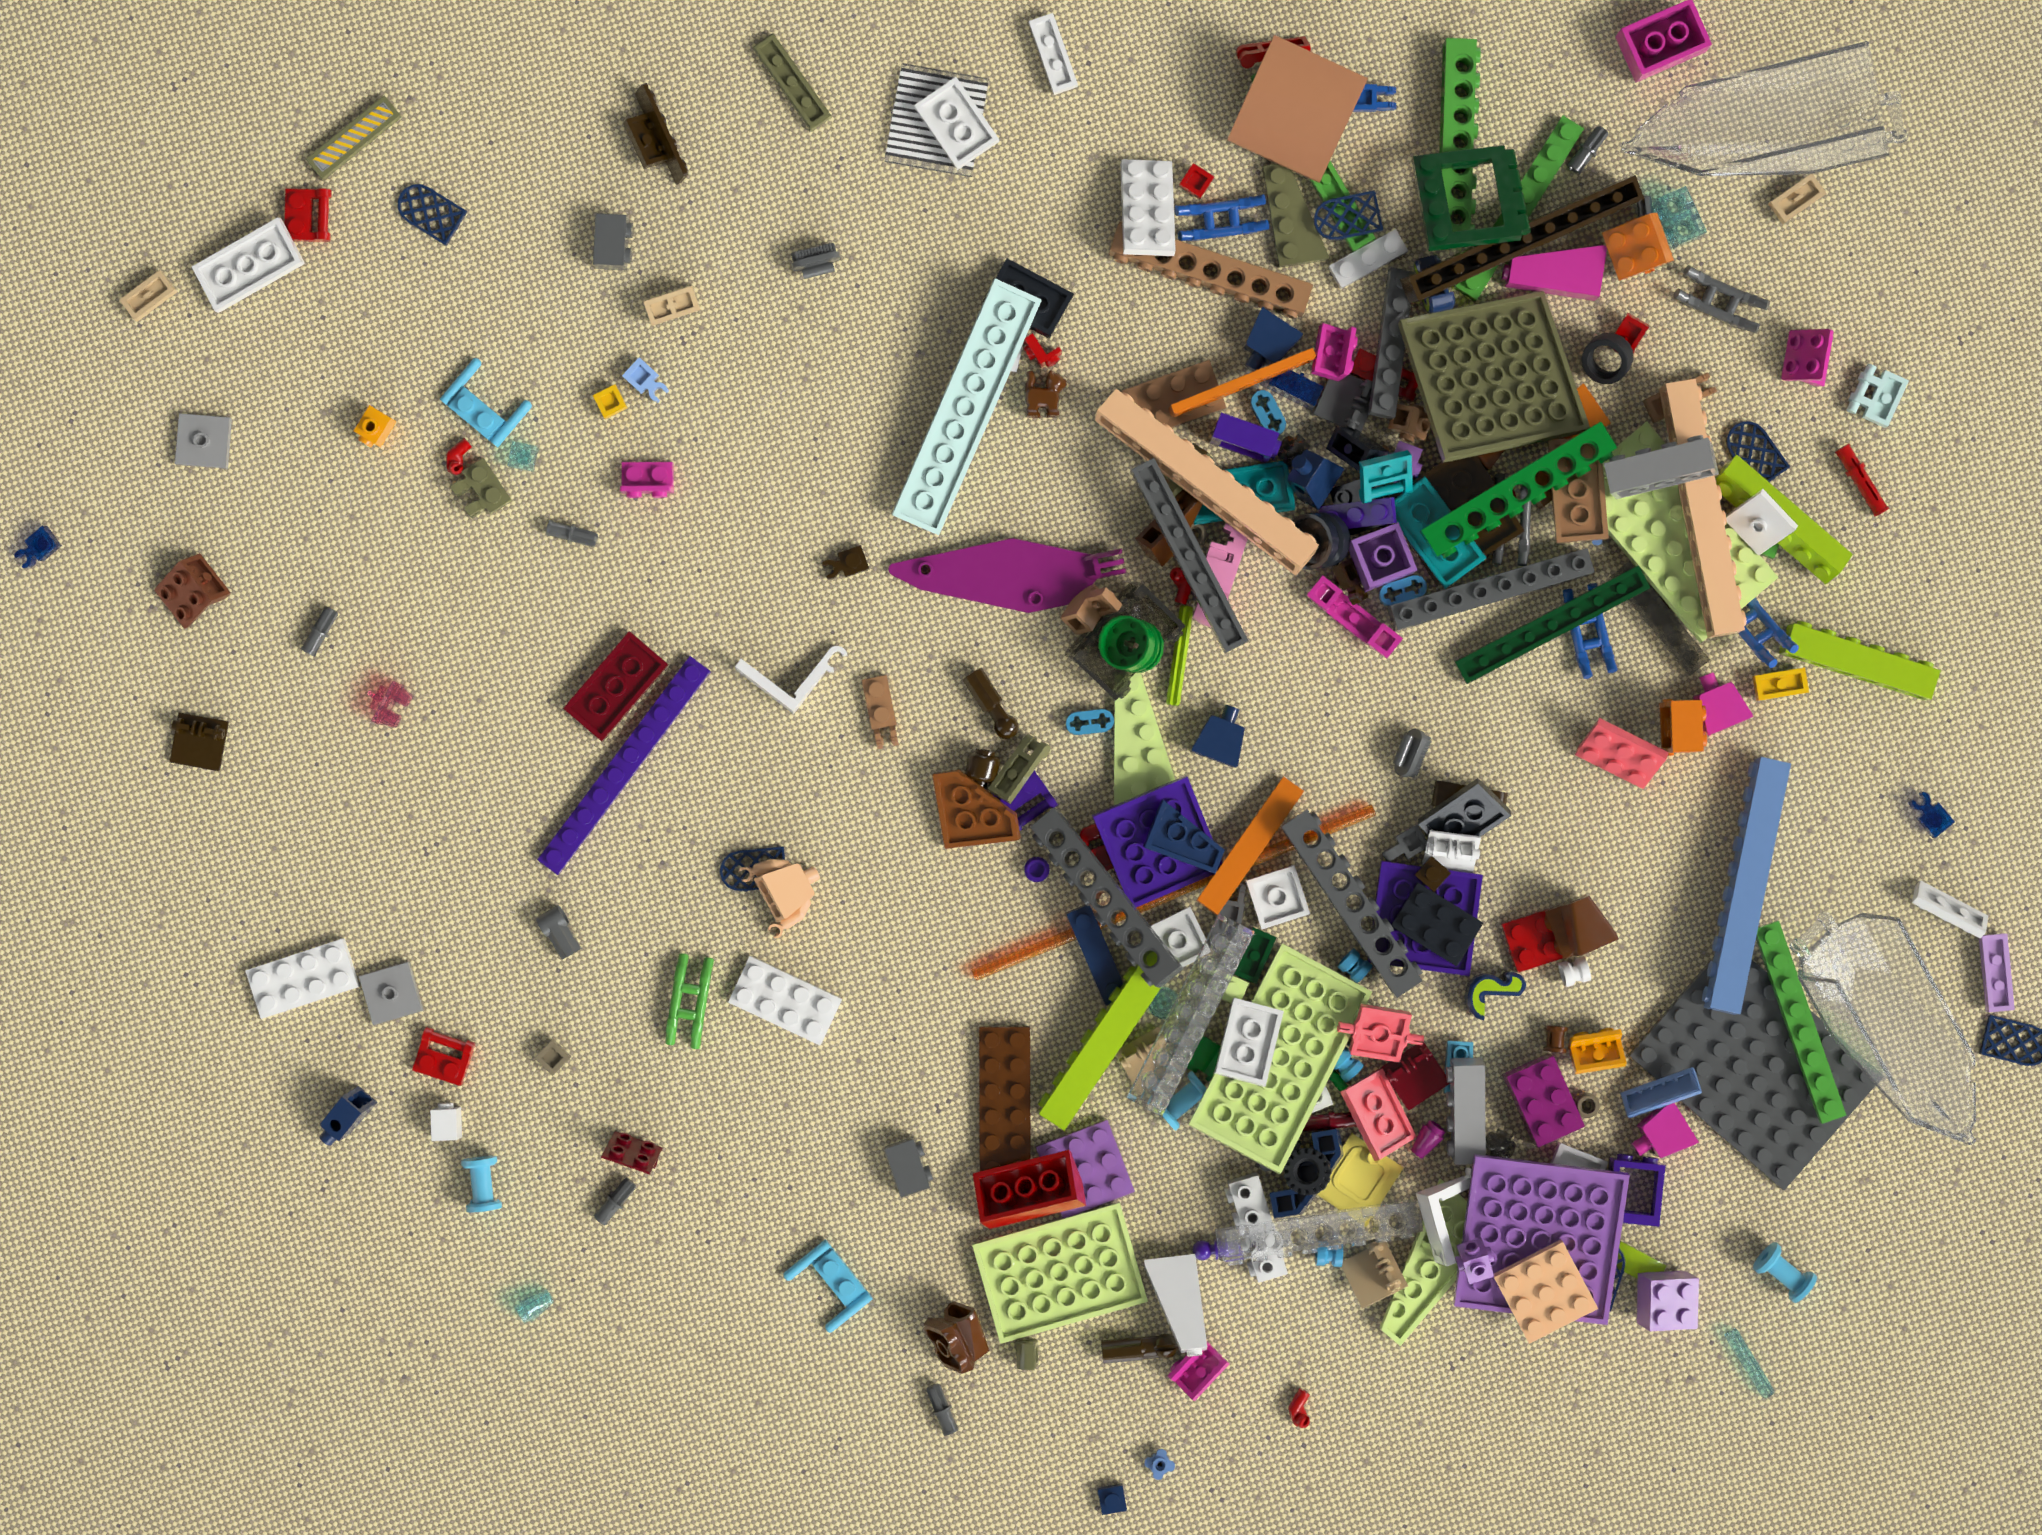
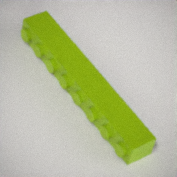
(1098, 1047)

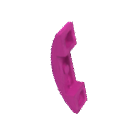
(1354, 618)

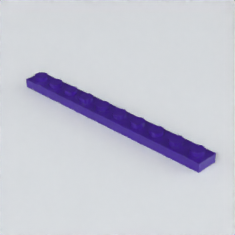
(624, 765)

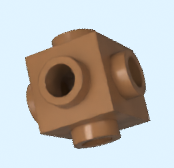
(1410, 422)

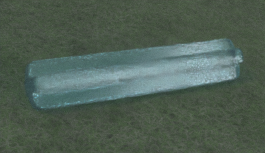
(1749, 1363)

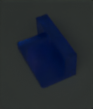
(1296, 388)

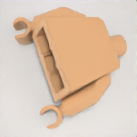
(785, 890)

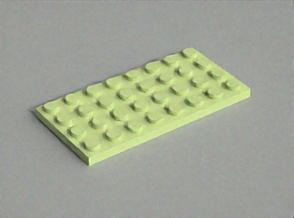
(1655, 537)
(1270, 1119)

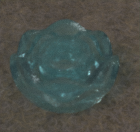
(1156, 1007)

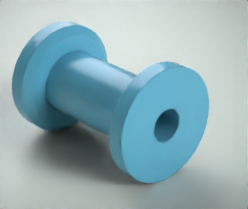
(1184, 1100)
(481, 1184)
(1797, 1283)

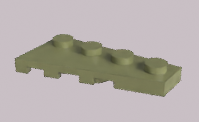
(1291, 220)

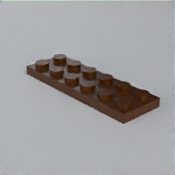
(1004, 1095)

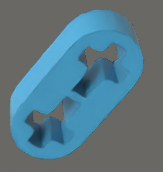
(1273, 410)
(1400, 585)
(1091, 728)

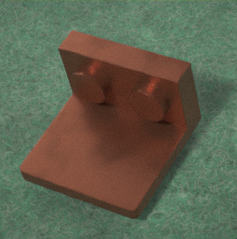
(191, 589)

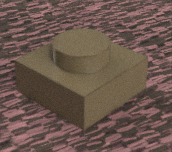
(553, 1057)

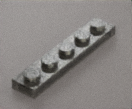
(1667, 627)

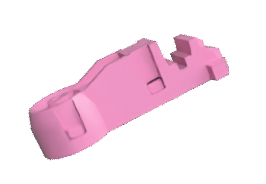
(1224, 563)

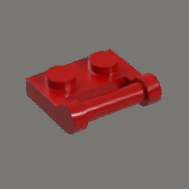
(300, 214)
(440, 1064)

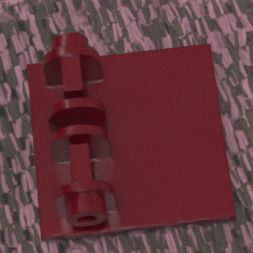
(1415, 1076)
(632, 1152)

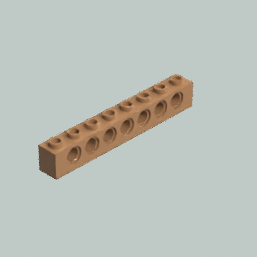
(1298, 290)

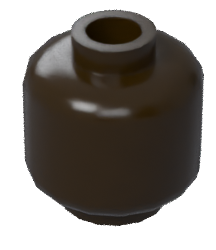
(982, 766)

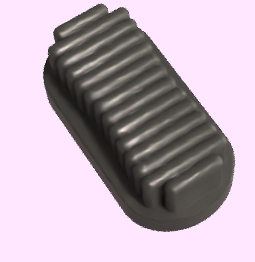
(815, 260)
(1411, 753)

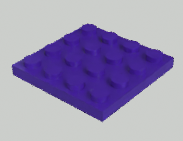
(1124, 829)
(1394, 887)

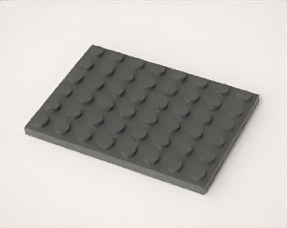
(1750, 1075)

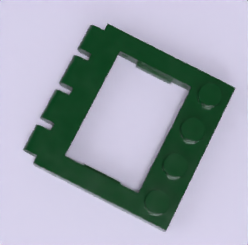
(1434, 200)

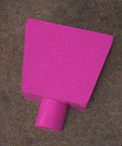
(1722, 704)
(1664, 1132)

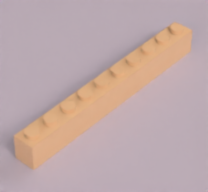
(1206, 481)
(1704, 517)

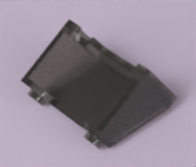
(1136, 602)

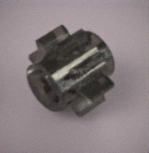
(1292, 447)
(1500, 1144)

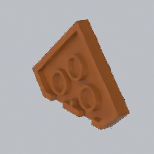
(971, 813)

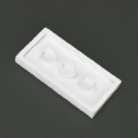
(1147, 207)
(248, 265)
(302, 978)
(785, 1000)

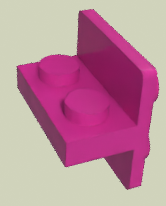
(1807, 356)

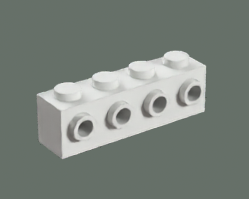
(1252, 1208)

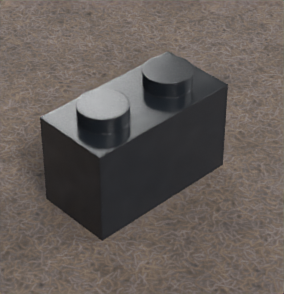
(1354, 446)

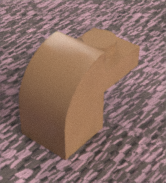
(1088, 607)

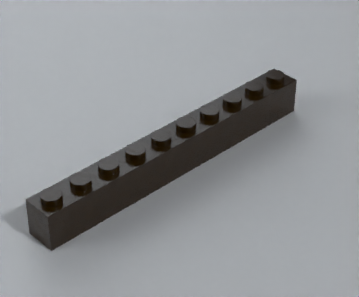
(1543, 230)

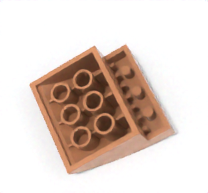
(1297, 109)

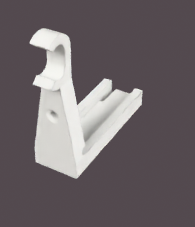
(802, 692)
(1433, 1217)

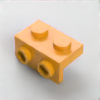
(1597, 1051)

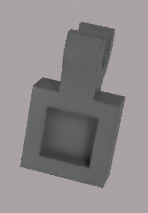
(1408, 843)

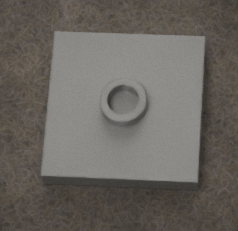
(203, 441)
(391, 993)

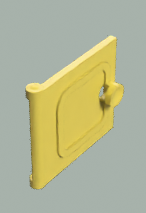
(1357, 1181)

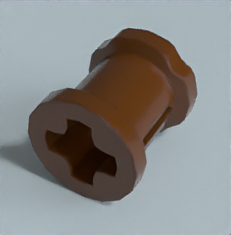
(1555, 1039)

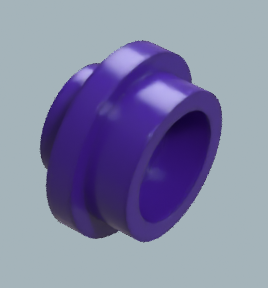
(1036, 869)

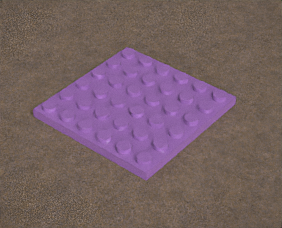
(1534, 1204)

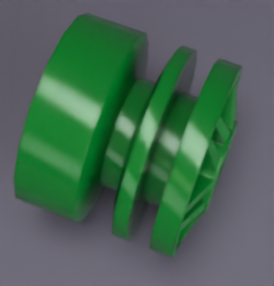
(1118, 639)

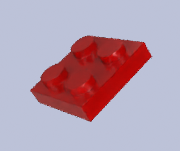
(1530, 941)

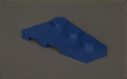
(1182, 840)

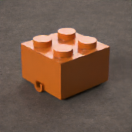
(1638, 246)
(1682, 726)

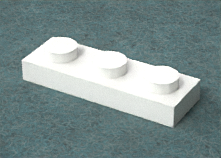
(1053, 54)
(1368, 259)
(1950, 909)

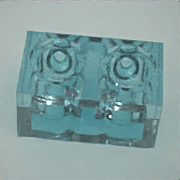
(1686, 215)

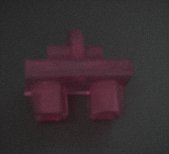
(384, 713)

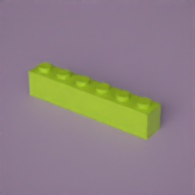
(1809, 541)
(1862, 662)

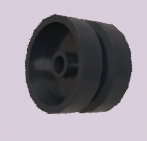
(1329, 533)

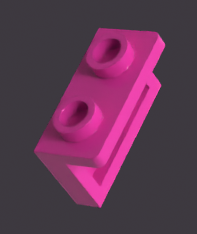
(1334, 352)
(1197, 1373)

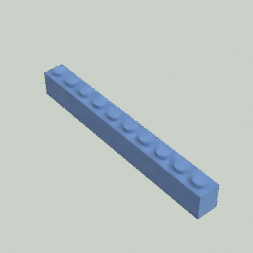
(1746, 886)

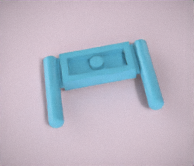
(478, 413)
(839, 1279)

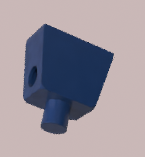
(1269, 340)
(1313, 478)
(1221, 738)
(346, 1115)

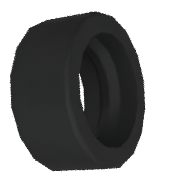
(1598, 374)

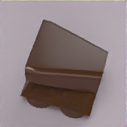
(1579, 927)
(957, 1337)

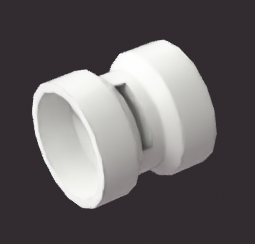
(1574, 971)

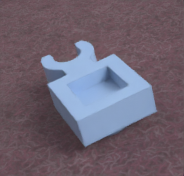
(643, 378)

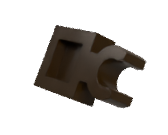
(850, 562)
(1348, 578)

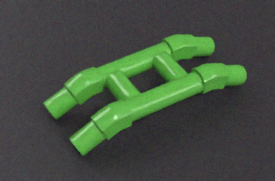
(702, 993)

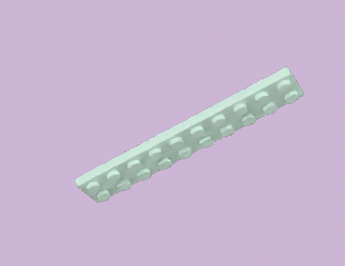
(966, 406)

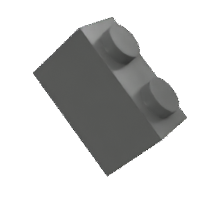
(612, 242)
(908, 1166)

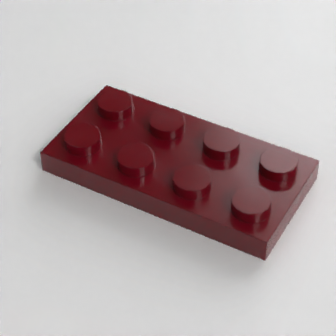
(616, 686)

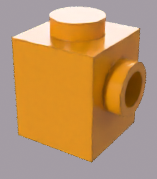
(374, 427)

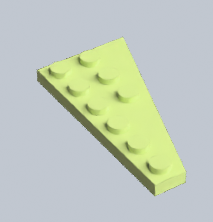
(1138, 745)
(1425, 1278)

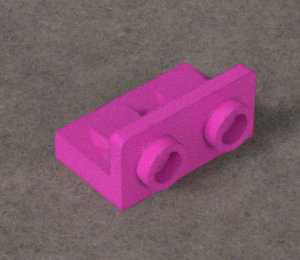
(647, 478)

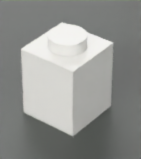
(446, 1122)

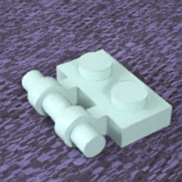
(1884, 399)

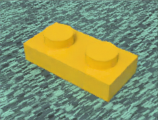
(1780, 684)

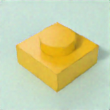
(610, 401)

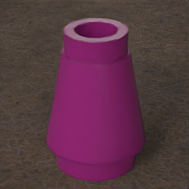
(1428, 1138)

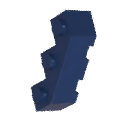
(1290, 1203)

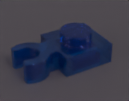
(40, 547)
(1933, 817)

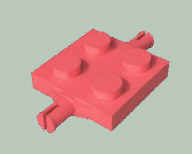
(1380, 1033)

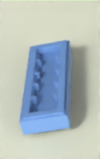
(1661, 1092)

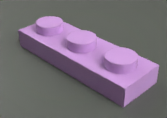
(1996, 972)

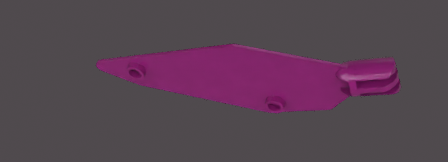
(1009, 574)

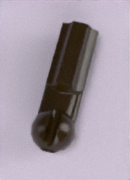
(989, 701)
(1138, 1348)

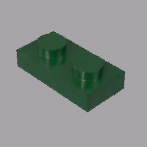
(1255, 956)

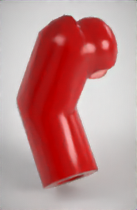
(454, 456)
(1183, 587)
(1089, 833)
(1297, 1410)

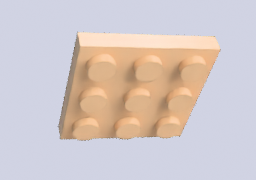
(1545, 1291)

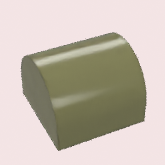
(1027, 1354)

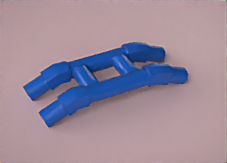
(1232, 207)
(1771, 630)
(1601, 641)

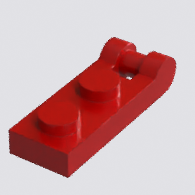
(1255, 52)
(1364, 369)

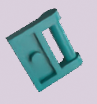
(1385, 470)

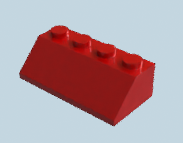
(1028, 1189)

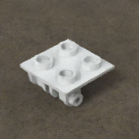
(1453, 850)

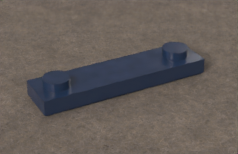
(1095, 950)

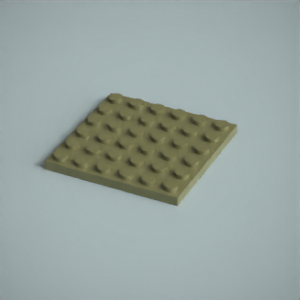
(1493, 376)

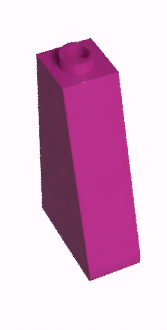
(1560, 273)

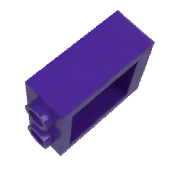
(1245, 438)
(1646, 1163)

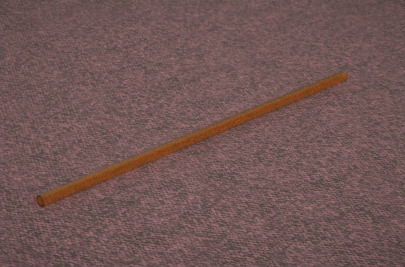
(1068, 935)

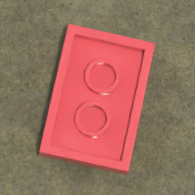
(1621, 753)
(1378, 1114)

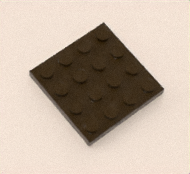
(1459, 483)

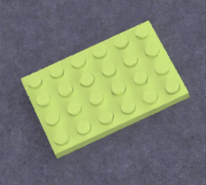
(1059, 1272)

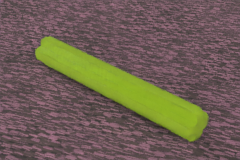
(1179, 658)

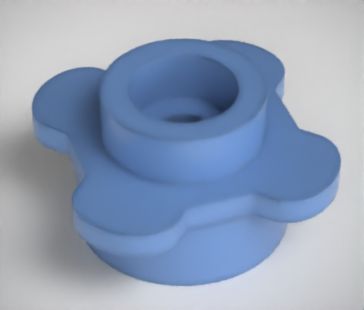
(1159, 1456)

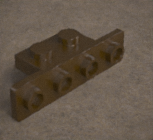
(652, 138)

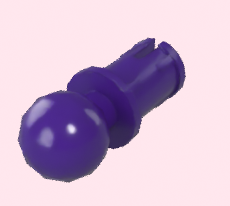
(1203, 1250)

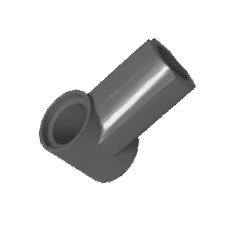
(556, 927)

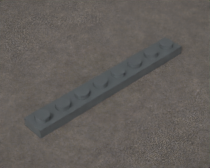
(1189, 555)

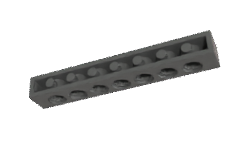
(1490, 589)
(1166, 965)
(1396, 982)

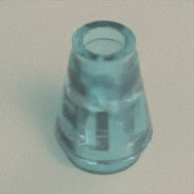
(534, 1306)

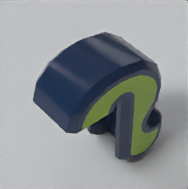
(1440, 301)
(1489, 984)

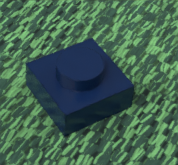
(1112, 1499)

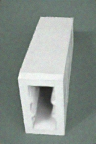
(1179, 1295)

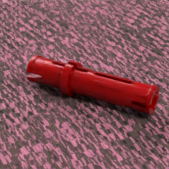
(1861, 479)

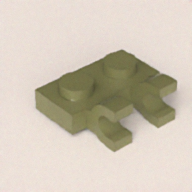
(486, 485)

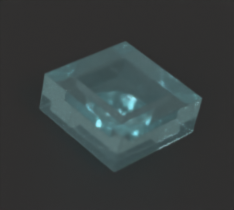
(523, 456)

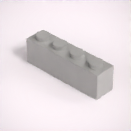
(1467, 1109)

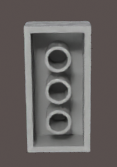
(1661, 468)

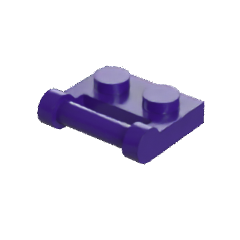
(1030, 789)

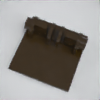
(198, 741)

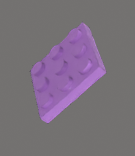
(1097, 1162)

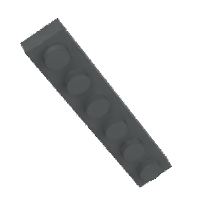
(1389, 348)

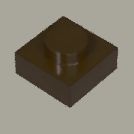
(1432, 873)

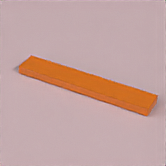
(1242, 382)
(1250, 845)

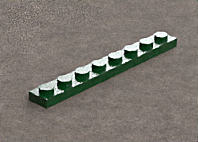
(1552, 624)

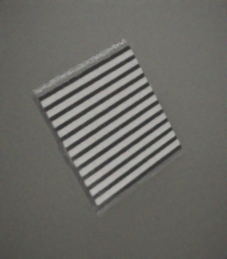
(909, 137)

